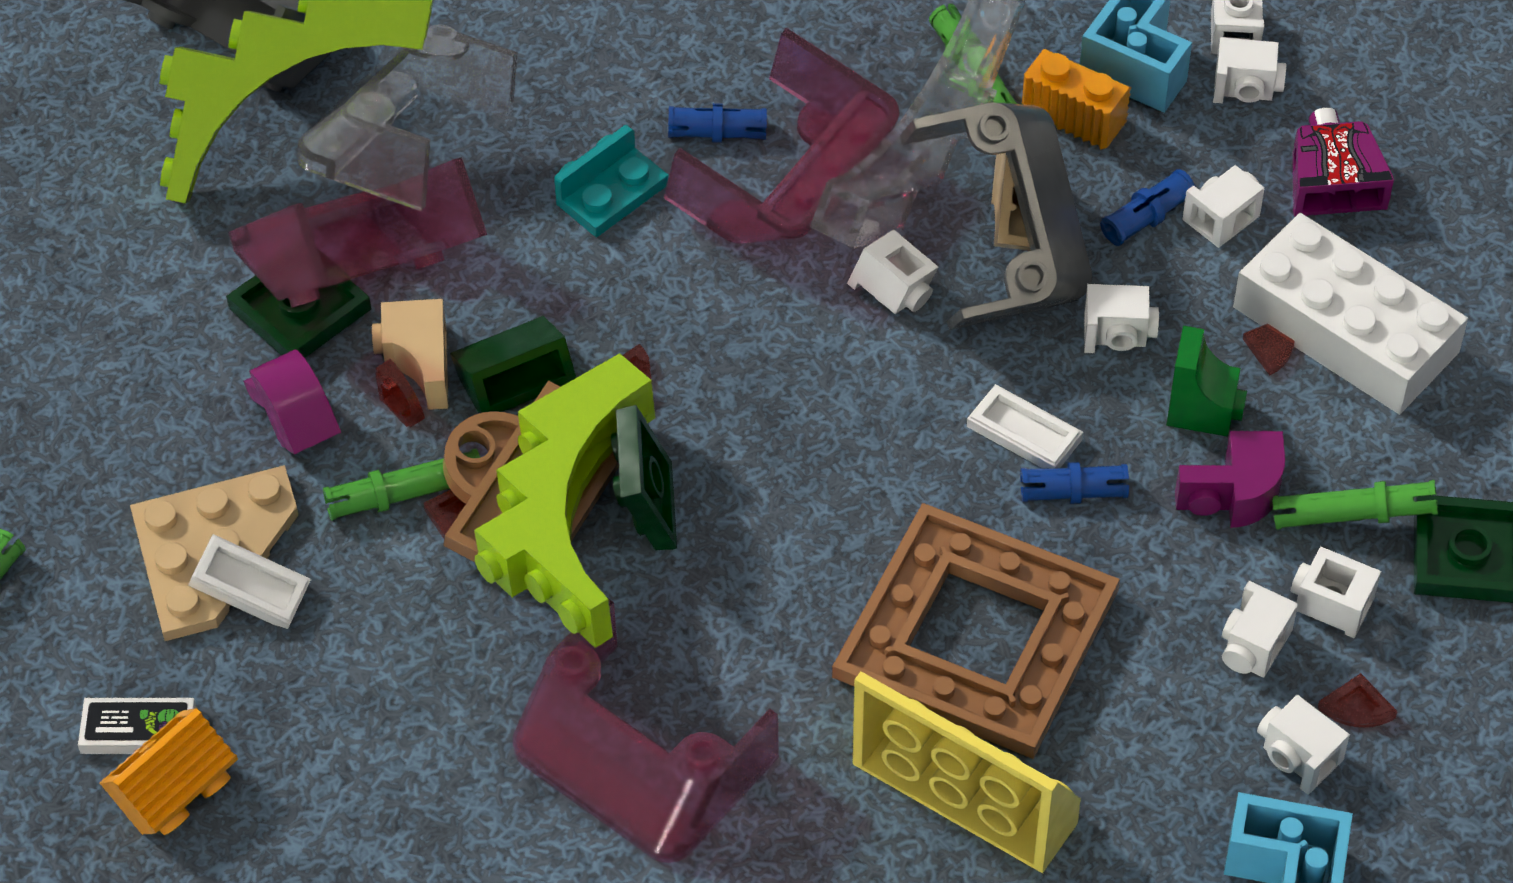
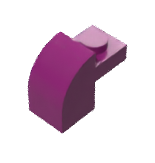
(293, 401)
(1242, 486)

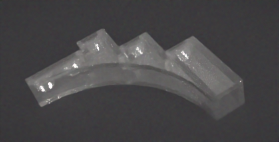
(883, 187)

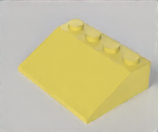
(960, 775)

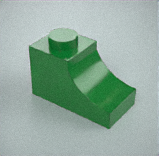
(1203, 388)

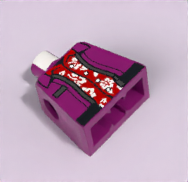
(1338, 167)

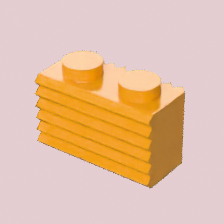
(1077, 98)
(170, 773)

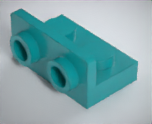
(608, 182)

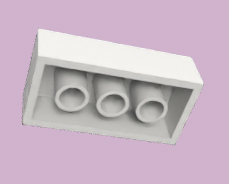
(1350, 312)

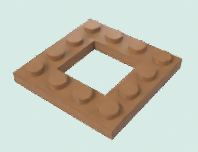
(1006, 714)

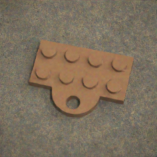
(476, 478)

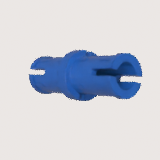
(717, 122)
(1146, 207)
(1074, 483)

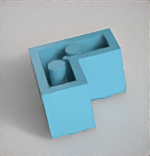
(1135, 49)
(1287, 841)

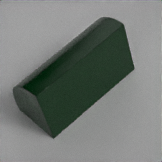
(514, 365)

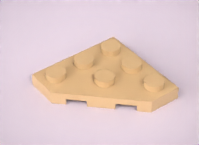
(179, 526)

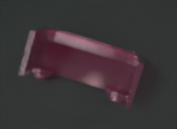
(840, 121)
(357, 235)
(621, 776)

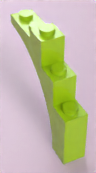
(265, 47)
(562, 448)

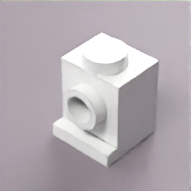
(1236, 17)
(1248, 70)
(1224, 205)
(894, 273)
(1118, 317)
(1336, 590)
(1257, 630)
(1303, 742)

